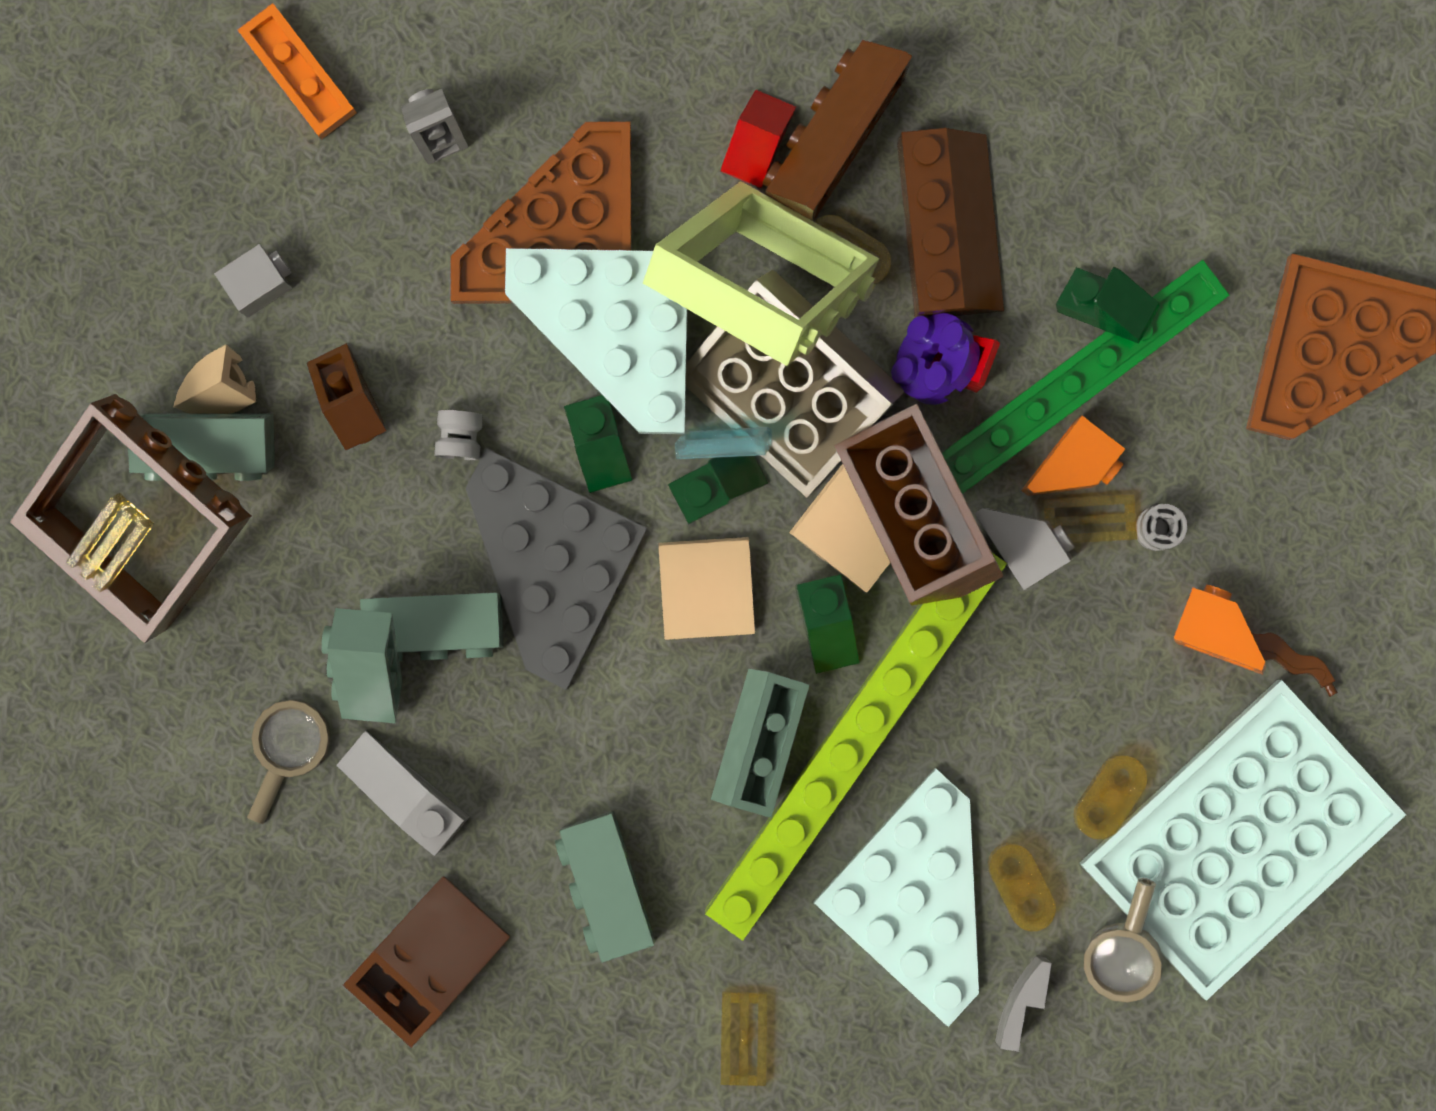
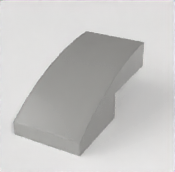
(1027, 991)

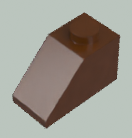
(345, 397)

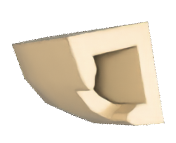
(215, 385)

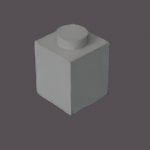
(255, 279)

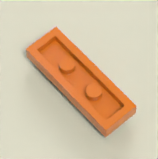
(297, 71)

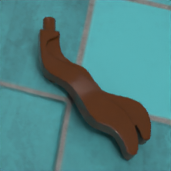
(1277, 650)

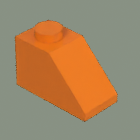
(1077, 461)
(1218, 629)

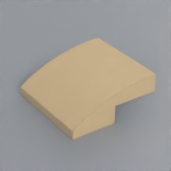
(842, 533)
(706, 588)

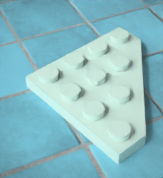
(608, 327)
(914, 898)

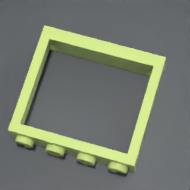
(743, 209)

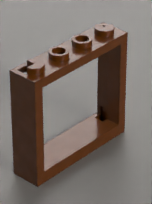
(60, 537)

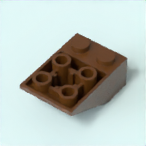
(426, 961)

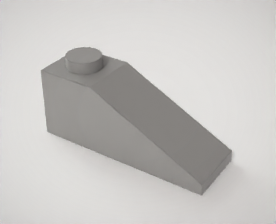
(433, 125)
(402, 794)

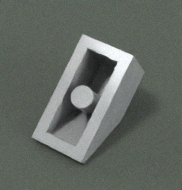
(1027, 544)

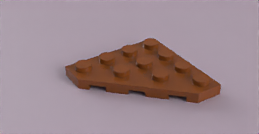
(569, 203)
(1335, 342)

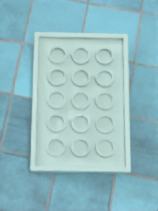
(1244, 838)

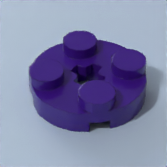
(923, 341)

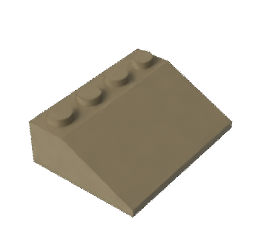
(805, 404)

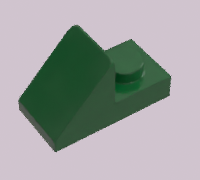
(1109, 303)
(597, 443)
(716, 485)

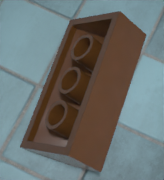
(838, 128)
(950, 222)
(918, 509)

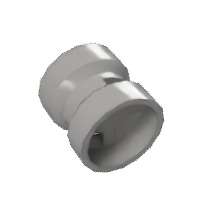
(458, 424)
(1153, 530)

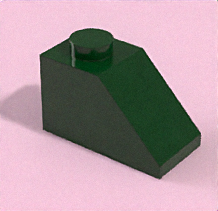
(827, 623)

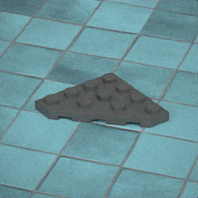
(552, 561)

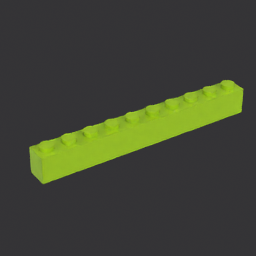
(839, 760)

